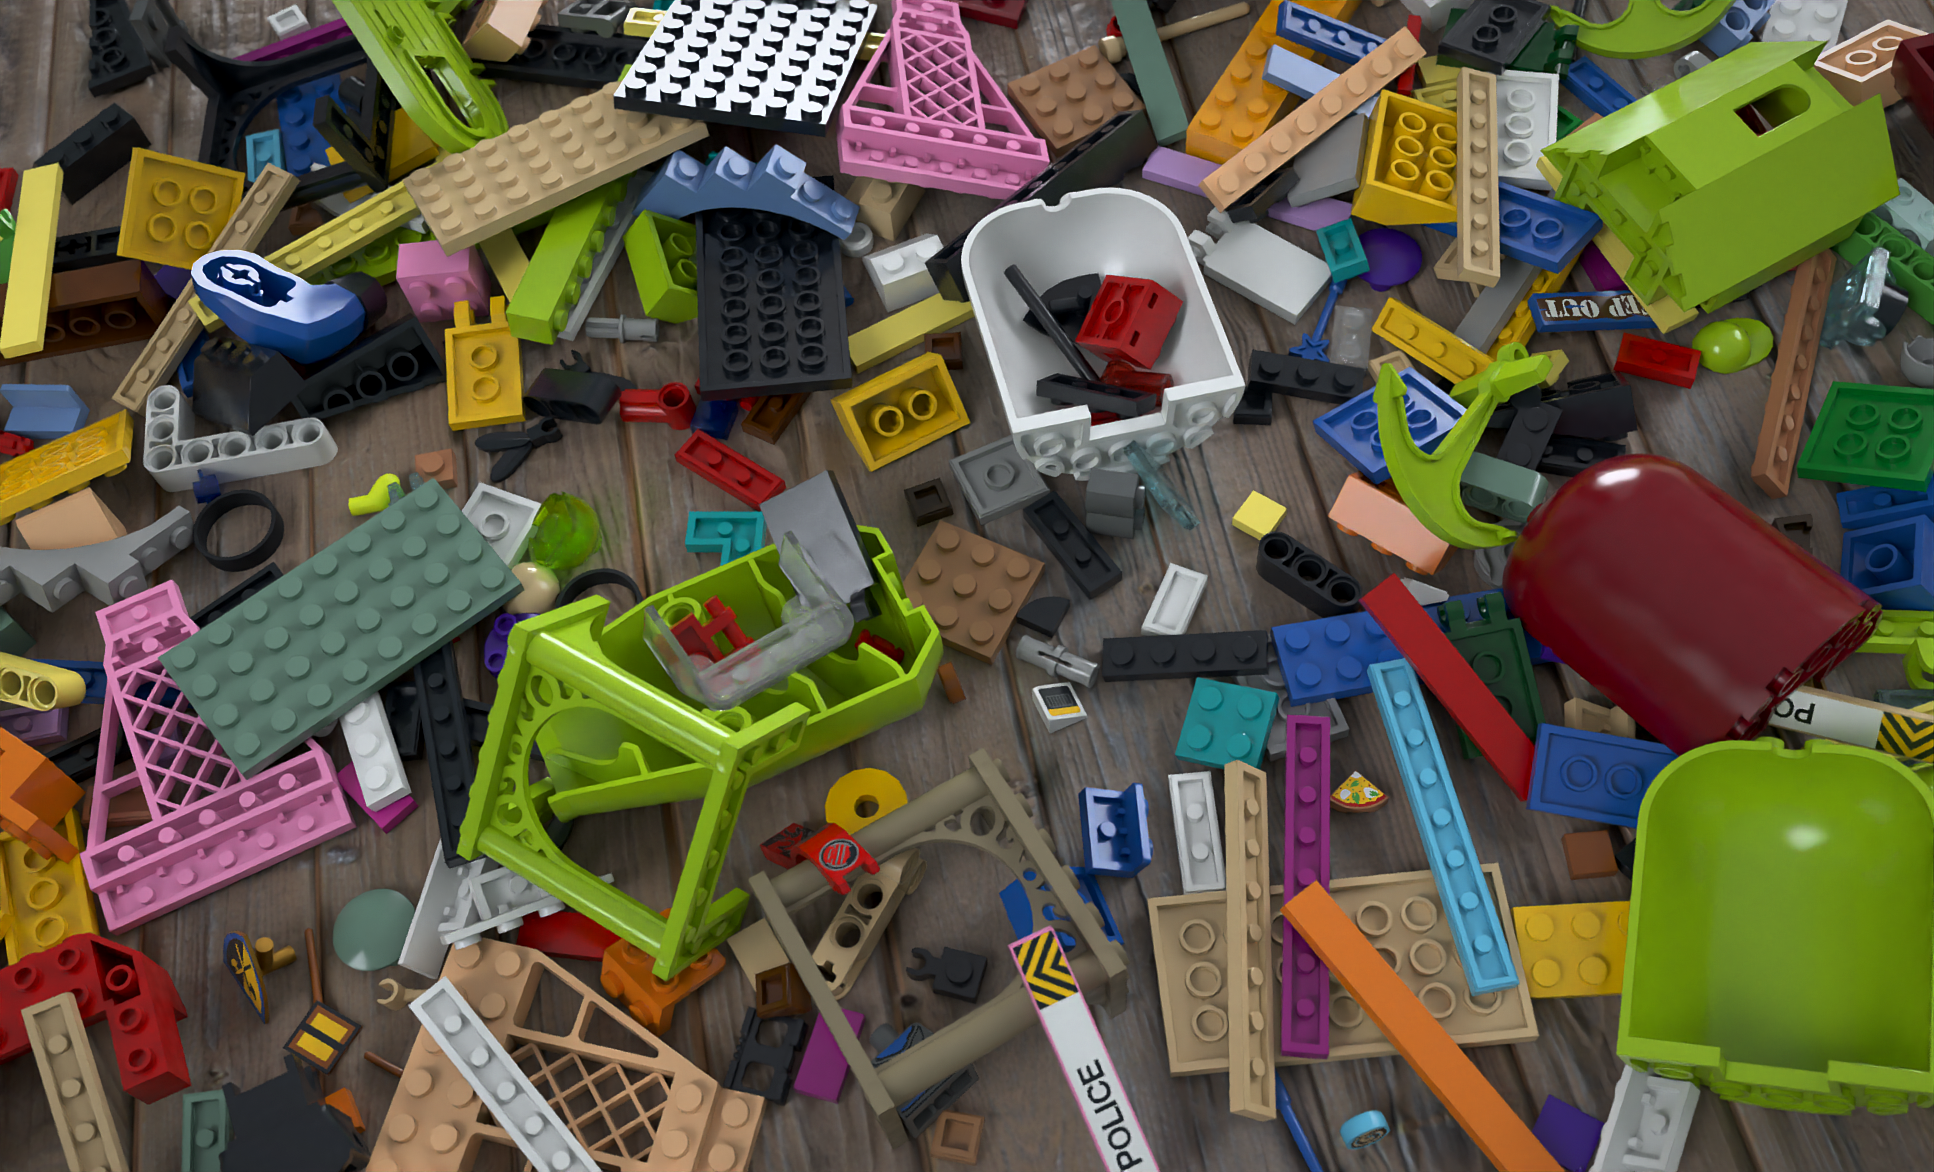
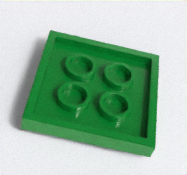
(1872, 437)

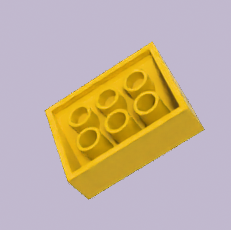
(1408, 164)

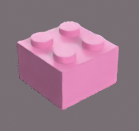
(437, 281)

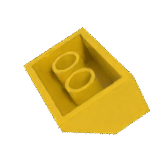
(901, 410)

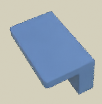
(44, 410)

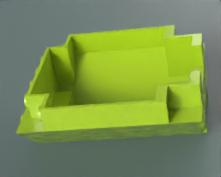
(1710, 199)

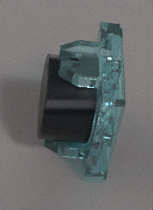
(1864, 303)

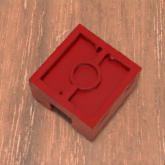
(1129, 320)

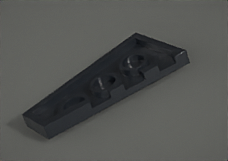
(116, 48)

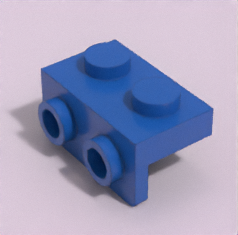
(1115, 831)

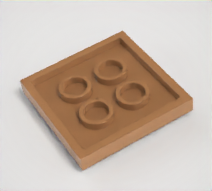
(1072, 98)
(971, 589)

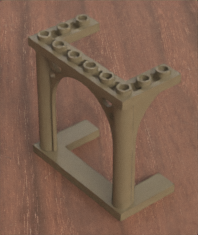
(1095, 961)

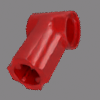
(666, 405)

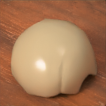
(539, 589)

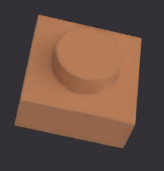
(438, 465)

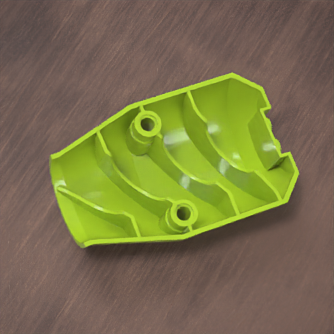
(614, 766)

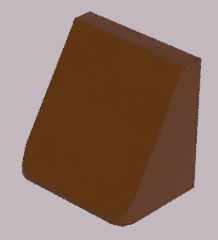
(781, 992)

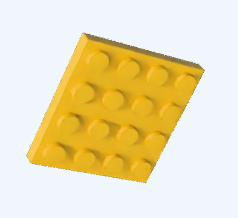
(65, 465)

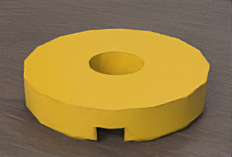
(859, 787)

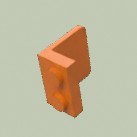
(650, 999)

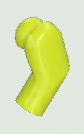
(377, 498)

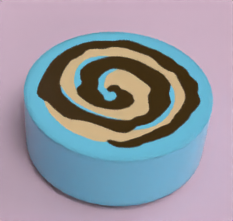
(1364, 1129)

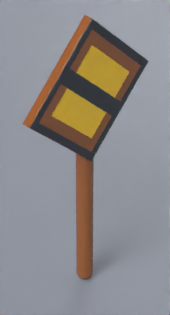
(323, 1032)

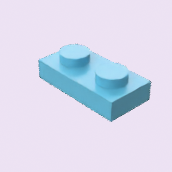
(264, 149)

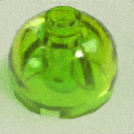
(565, 533)

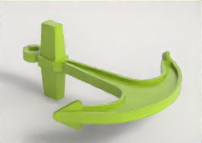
(1644, 28)
(1432, 481)

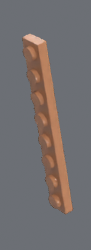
(1793, 375)

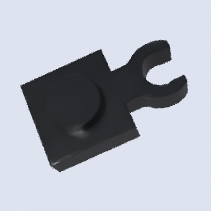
(954, 974)

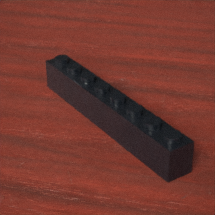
(1091, 164)

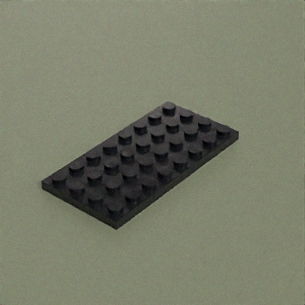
(769, 305)

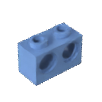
(1734, 28)

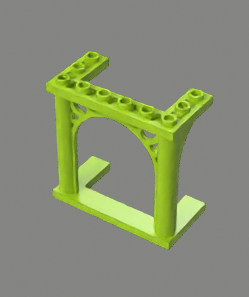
(509, 822)

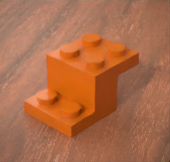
(35, 798)

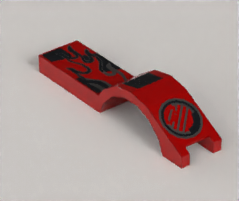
(828, 848)

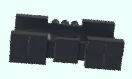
(779, 1058)

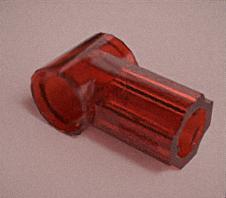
(1124, 375)

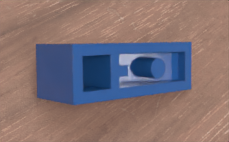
(1882, 505)

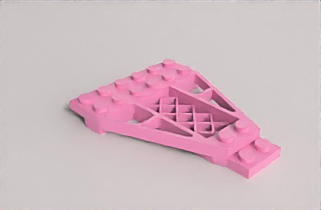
(935, 148)
(204, 840)

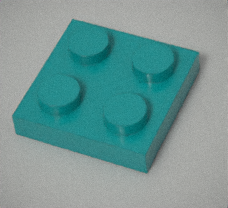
(1226, 724)

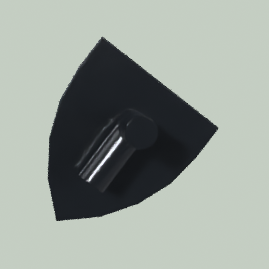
(1068, 303)

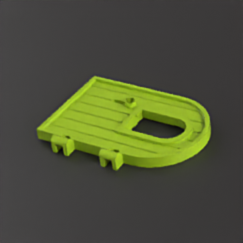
(411, 35)

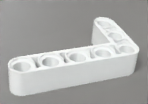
(175, 455)

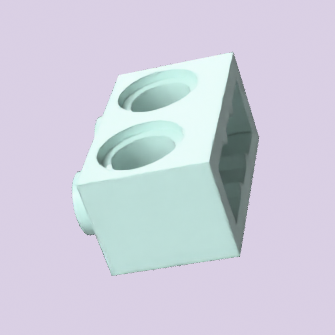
(1910, 215)

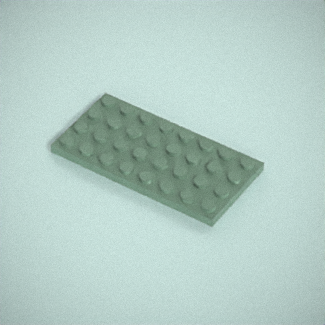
(339, 627)

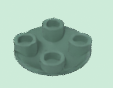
(373, 929)

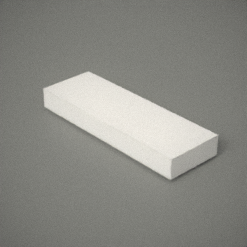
(1197, 833)

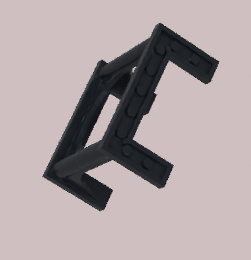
(236, 83)

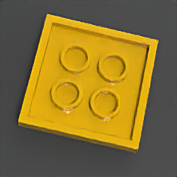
(175, 208)

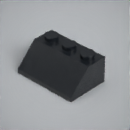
(95, 151)

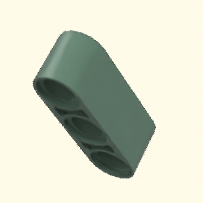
(1501, 487)

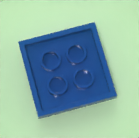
(1355, 432)

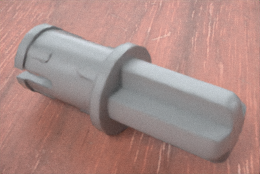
(623, 328)

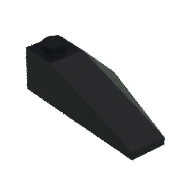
(1590, 407)

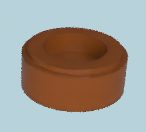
(951, 683)

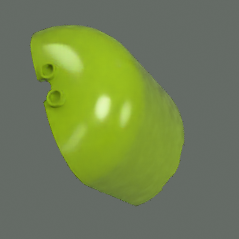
(1784, 928)

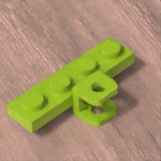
(1908, 634)

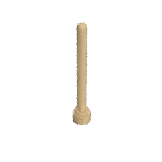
(1114, 47)

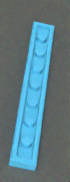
(1442, 829)

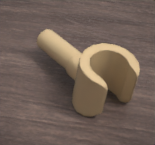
(400, 996)

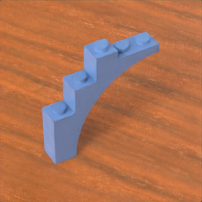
(733, 181)

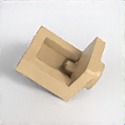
(1595, 718)

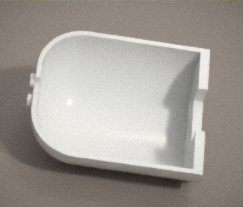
(1085, 235)

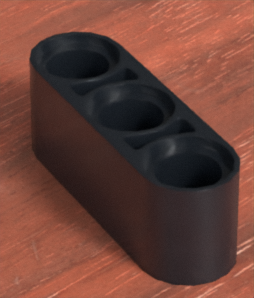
(572, 395)
(1301, 561)

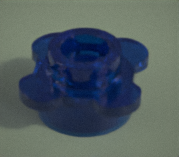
(206, 488)

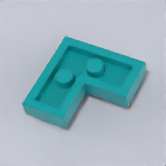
(725, 532)

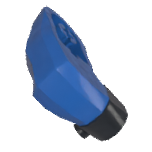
(284, 310)

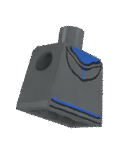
(927, 1106)

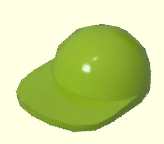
(1733, 344)

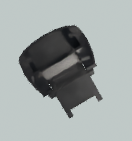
(290, 1127)

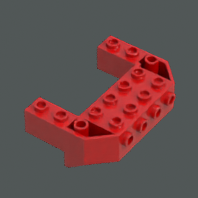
(107, 985)

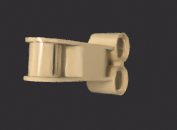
(897, 877)

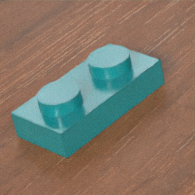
(1342, 250)

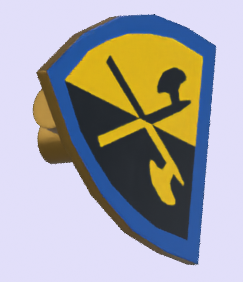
(250, 967)

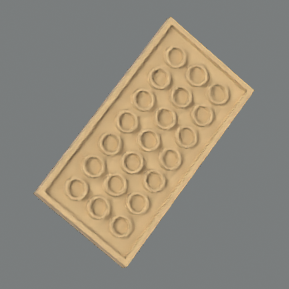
(541, 166)
(1399, 919)

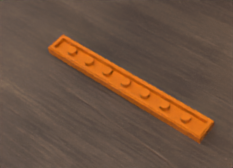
(1416, 1034)

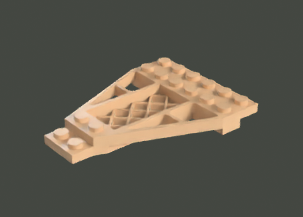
(441, 1120)

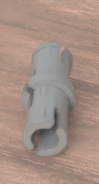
(1081, 670)

